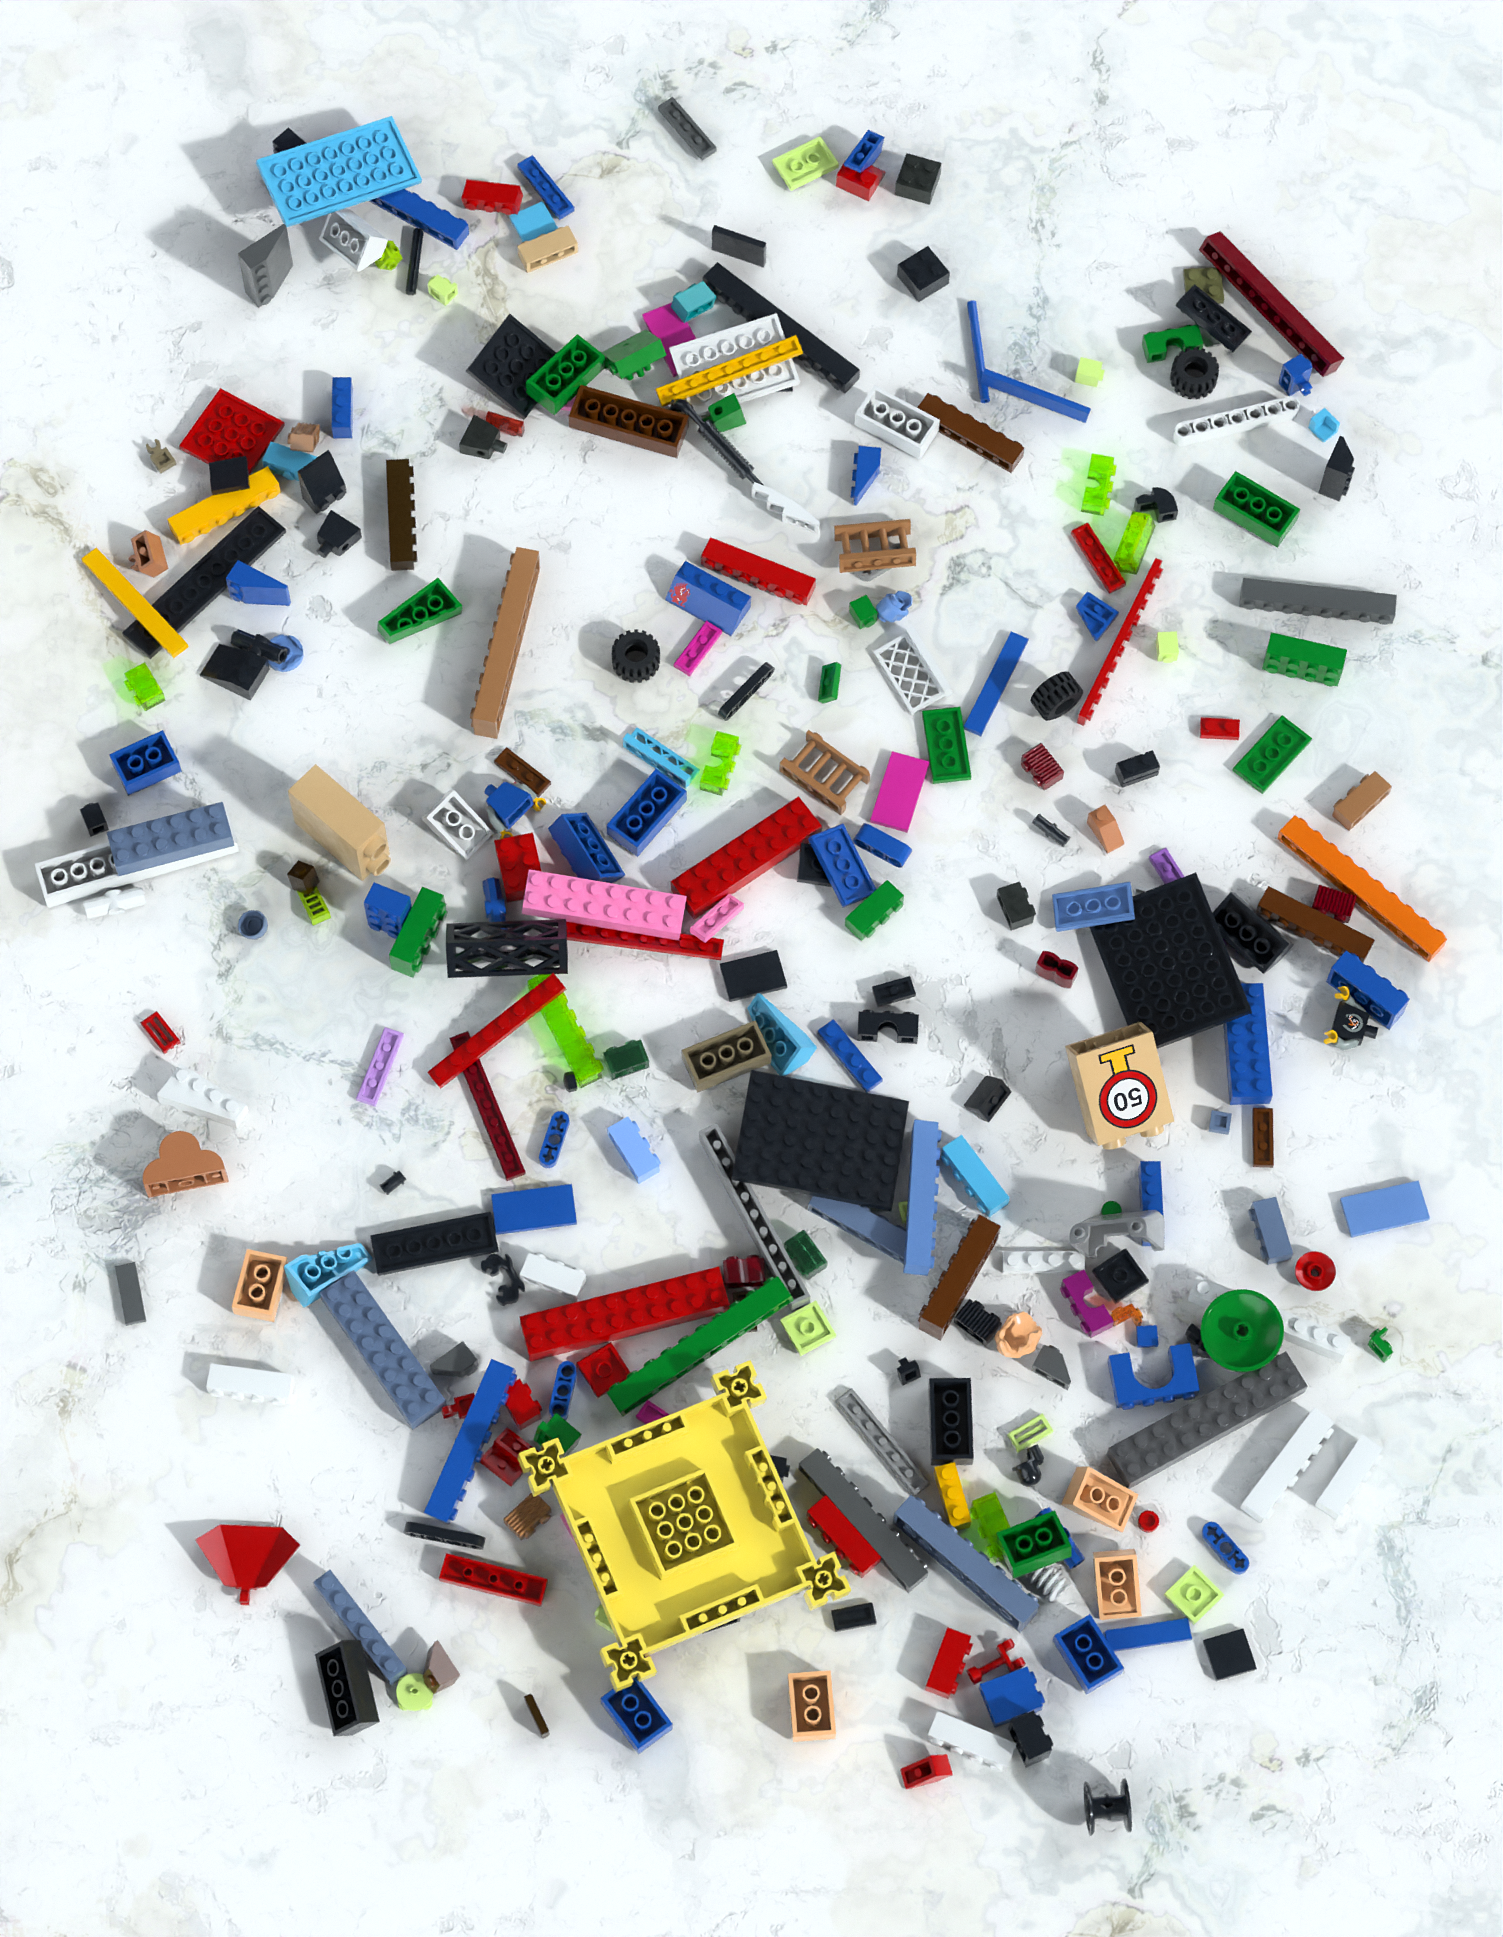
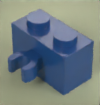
(1296, 376)

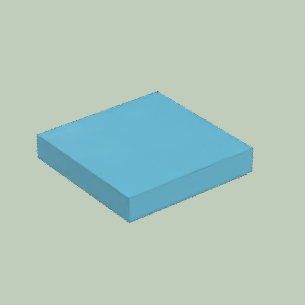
(533, 222)

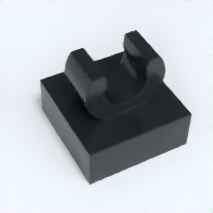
(908, 1371)

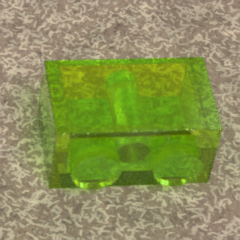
(144, 686)

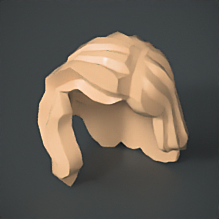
(1018, 1336)

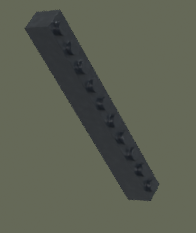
(753, 306)

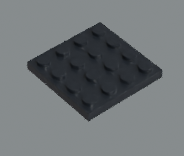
(508, 362)

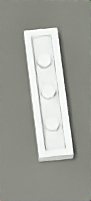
(1042, 1262)

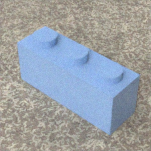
(634, 1149)

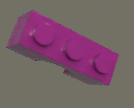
(1092, 1319)

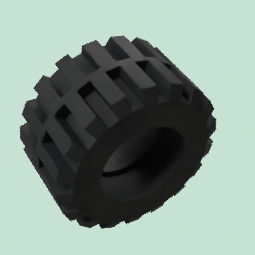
(1197, 360)
(635, 642)
(1056, 696)

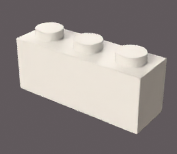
(553, 1276)

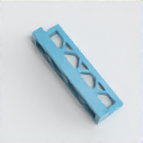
(658, 761)

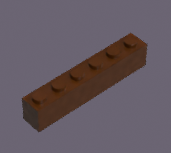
(973, 434)
(1313, 925)

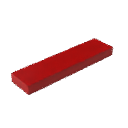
(1098, 558)

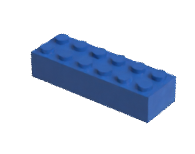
(1249, 1052)

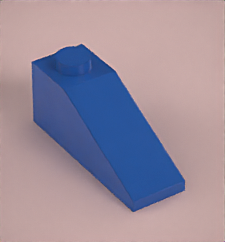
(865, 152)

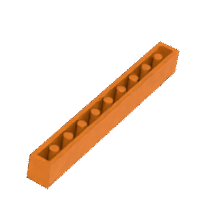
(1356, 881)

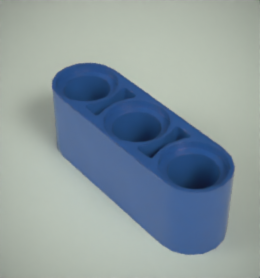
(882, 845)
(563, 1382)

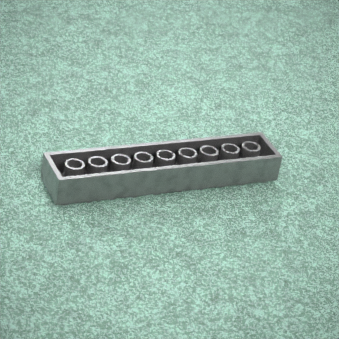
(1206, 1420)

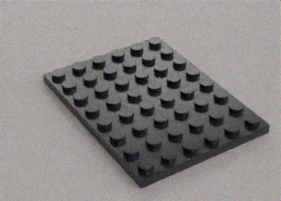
(1171, 964)
(820, 1140)

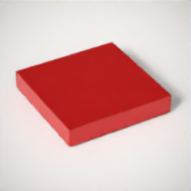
(603, 1369)

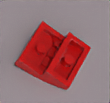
(503, 1456)

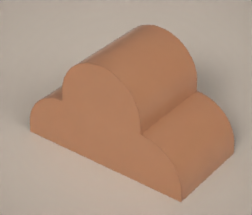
(182, 1166)

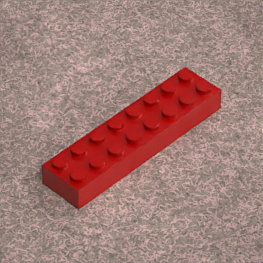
(493, 1580)

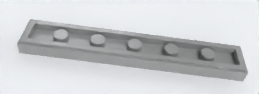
(882, 1442)

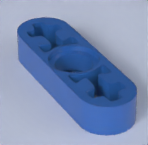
(563, 1128)
(1224, 1556)

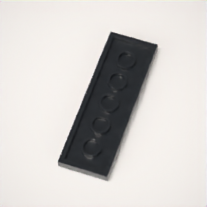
(434, 1243)

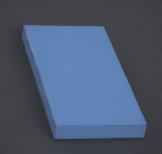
(1093, 906)
(1384, 1209)

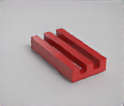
(170, 1045)

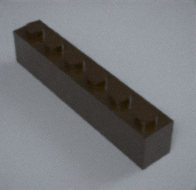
(400, 514)

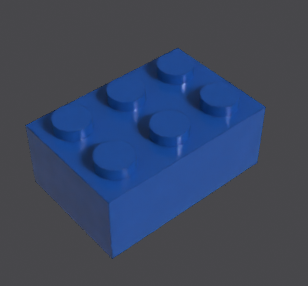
(145, 762)
(386, 909)
(1088, 1654)
(637, 1715)

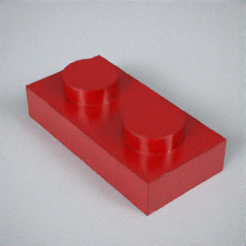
(1219, 728)

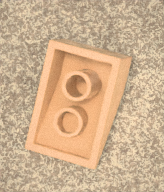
(1099, 1498)
(1117, 1584)

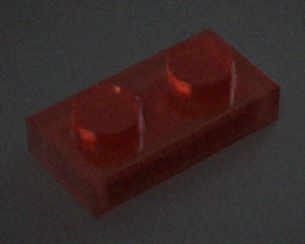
(506, 424)

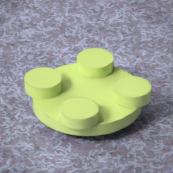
(413, 1693)

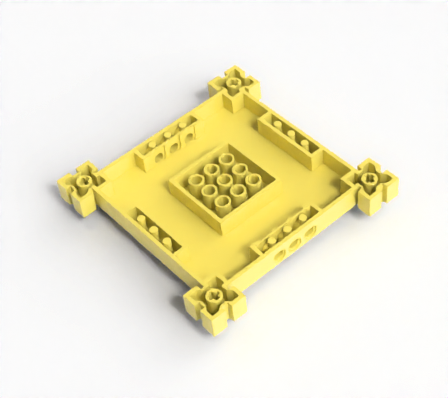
(683, 1524)

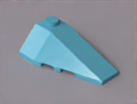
(785, 1040)
(316, 1272)

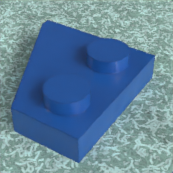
(1096, 614)

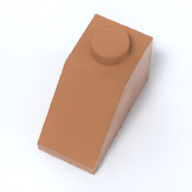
(1105, 828)

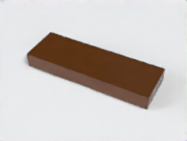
(522, 771)
(1262, 1137)

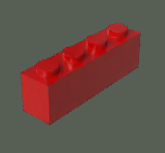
(843, 1536)

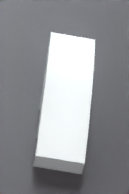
(791, 511)

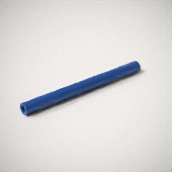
(978, 349)

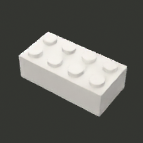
(896, 422)

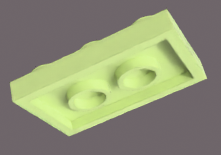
(805, 163)

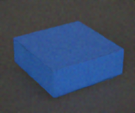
(1147, 1336)

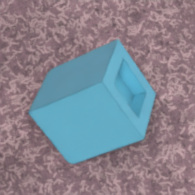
(1324, 425)

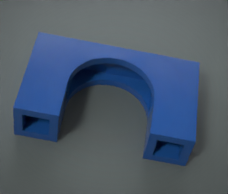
(1130, 1392)

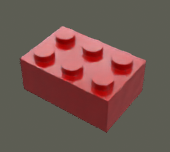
(515, 858)

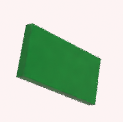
(946, 745)
(1272, 754)

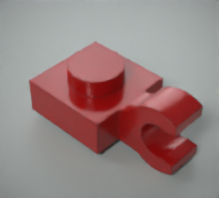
(460, 1407)

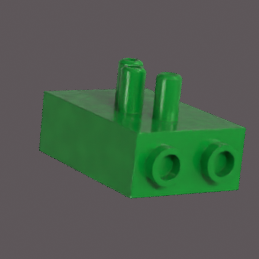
(634, 355)

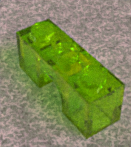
(1095, 498)
(716, 778)

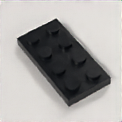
(1213, 318)

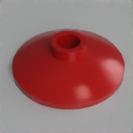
(1316, 1262)

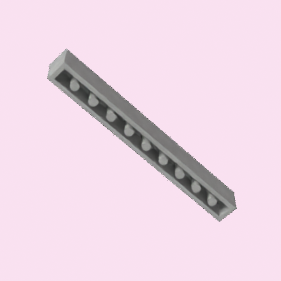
(753, 1216)

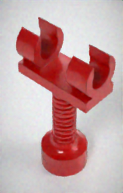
(975, 1674)

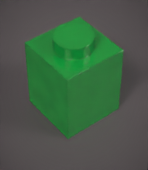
(863, 612)

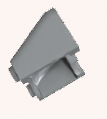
(1093, 1232)

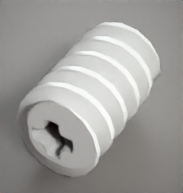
(1048, 1581)

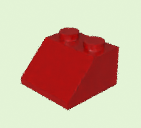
(859, 184)

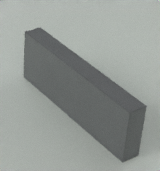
(130, 1293)

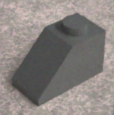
(456, 1362)
(1052, 1366)

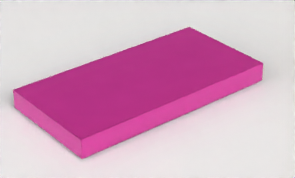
(670, 329)
(899, 792)

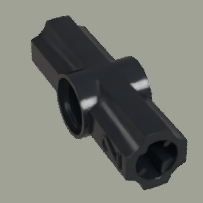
(259, 645)

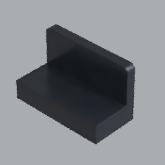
(988, 1097)

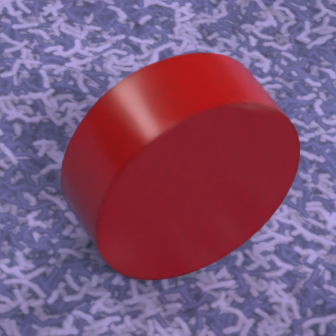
(1148, 1521)

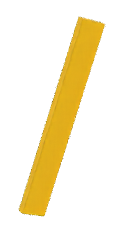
(729, 370)
(135, 602)

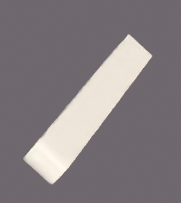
(1230, 427)

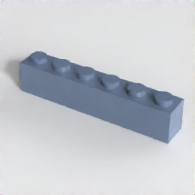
(863, 1225)
(360, 1627)

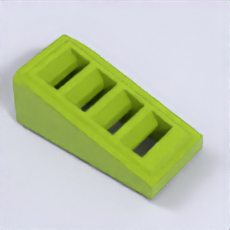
(320, 916)

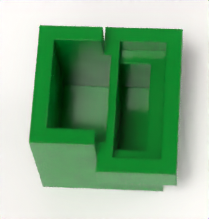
(560, 1429)

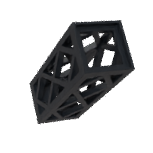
(501, 937)

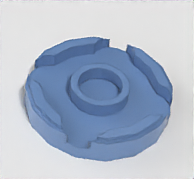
(294, 653)

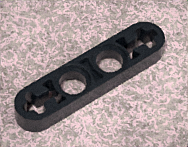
(740, 697)
(444, 1535)

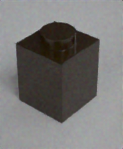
(303, 877)

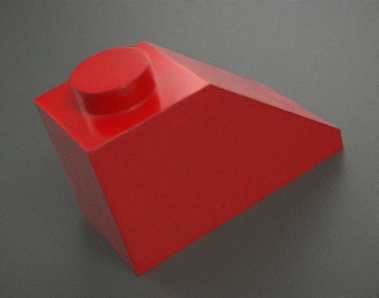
(926, 1771)

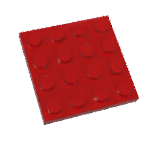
(231, 430)

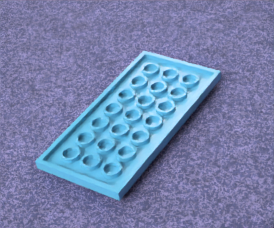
(338, 171)

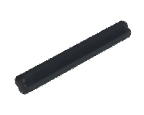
(414, 261)

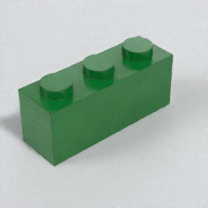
(874, 910)

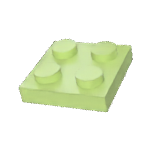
(808, 1328)
(1194, 1595)

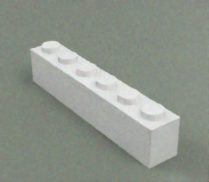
(1287, 1465)

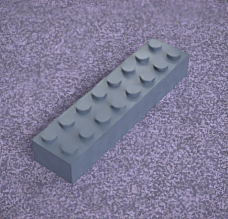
(383, 1349)
(966, 1563)

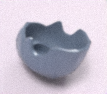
(252, 924)

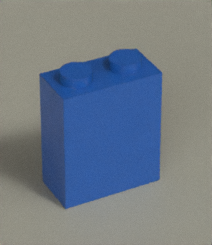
(1011, 1696)

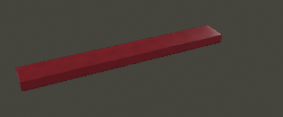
(491, 1114)

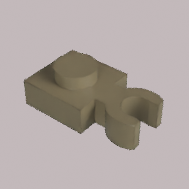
(160, 457)

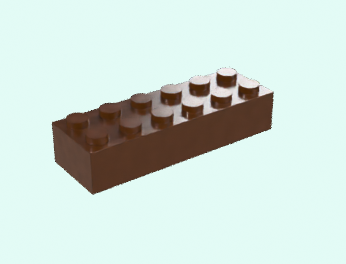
(628, 421)
(959, 1278)

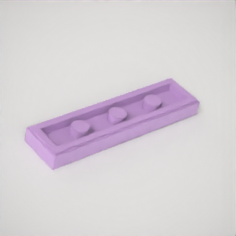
(380, 1066)

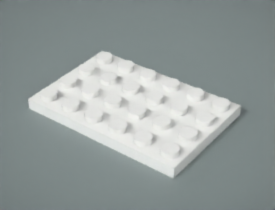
(729, 344)

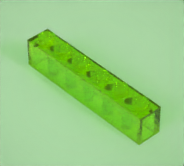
(570, 1037)

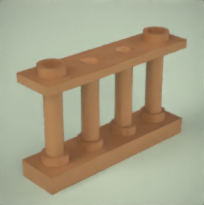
(875, 559)
(821, 790)

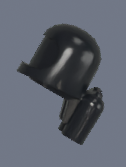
(1029, 1472)

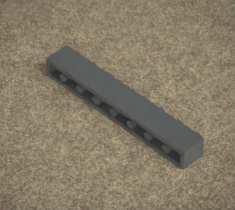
(1318, 601)
(845, 1496)

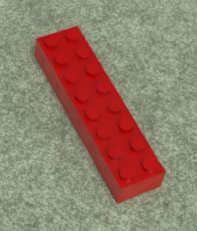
(746, 857)

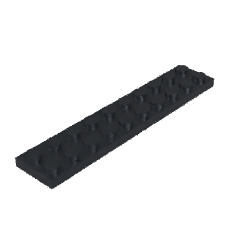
(208, 577)

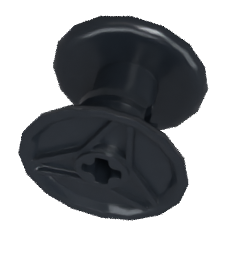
(1107, 1807)

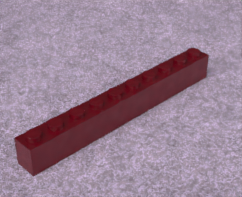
(1271, 303)

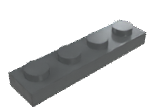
(687, 128)

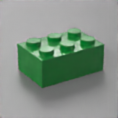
(1034, 1544)

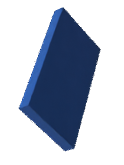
(842, 865)
(534, 1209)

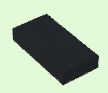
(853, 1617)

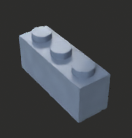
(1270, 1231)

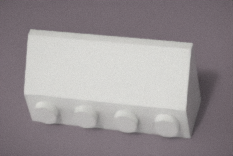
(353, 239)

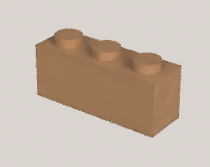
(1361, 800)

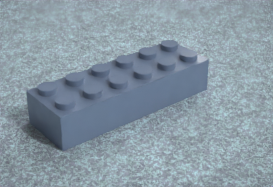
(170, 839)

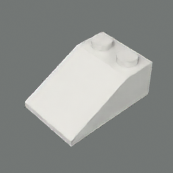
(457, 824)

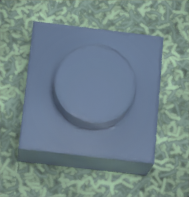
(1220, 1122)

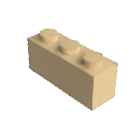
(547, 248)

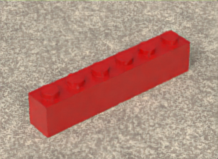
(758, 571)

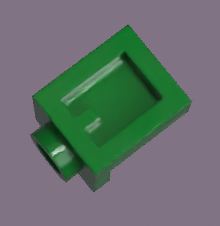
(1379, 1346)

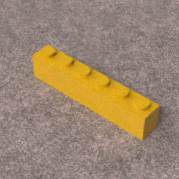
(220, 508)

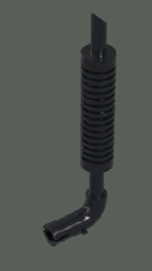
(718, 442)

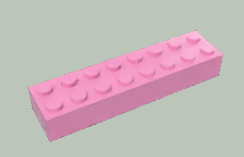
(604, 904)

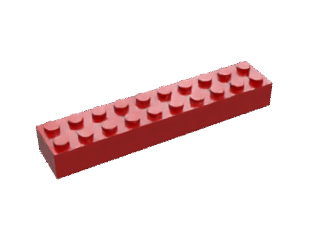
(624, 1314)

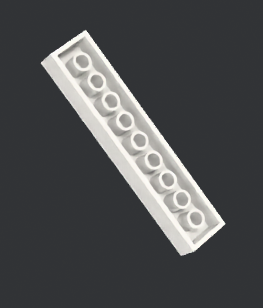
(94, 872)

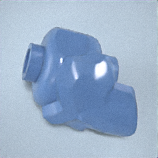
(894, 606)

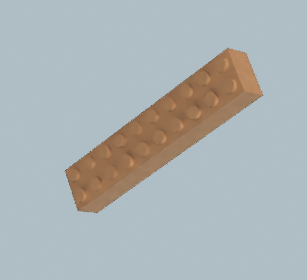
(506, 642)

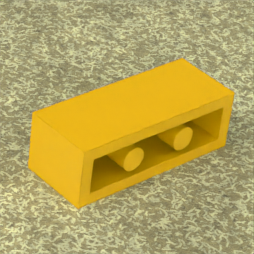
(952, 1496)

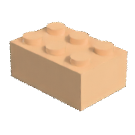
(260, 1285)
(811, 1706)

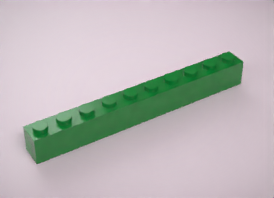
(700, 1345)

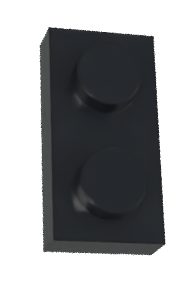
(893, 991)

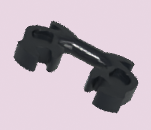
(510, 1294)

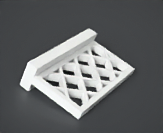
(927, 662)

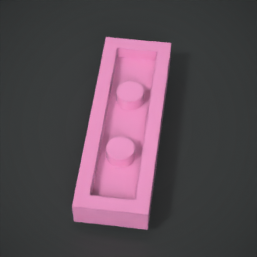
(717, 918)

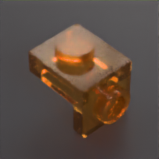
(1122, 1314)

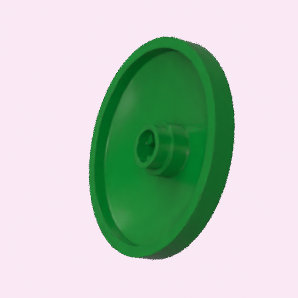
(1242, 1330)

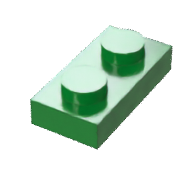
(829, 682)

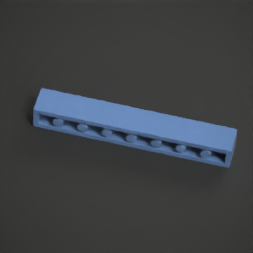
(921, 1198)

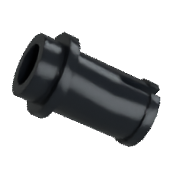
(393, 1182)

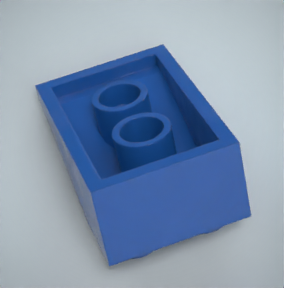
(255, 587)

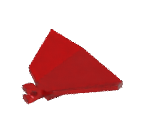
(247, 1555)

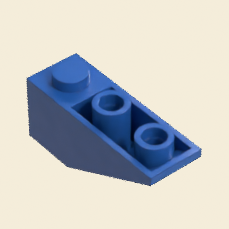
(867, 470)

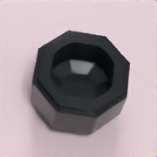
(570, 1081)

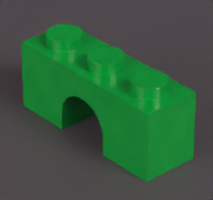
(1155, 343)

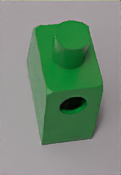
(726, 413)

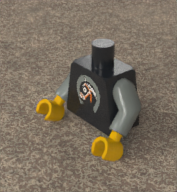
(1349, 1023)

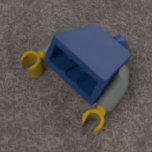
(509, 804)

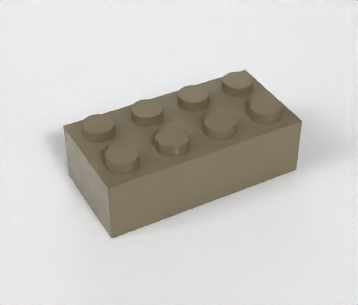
(726, 1056)

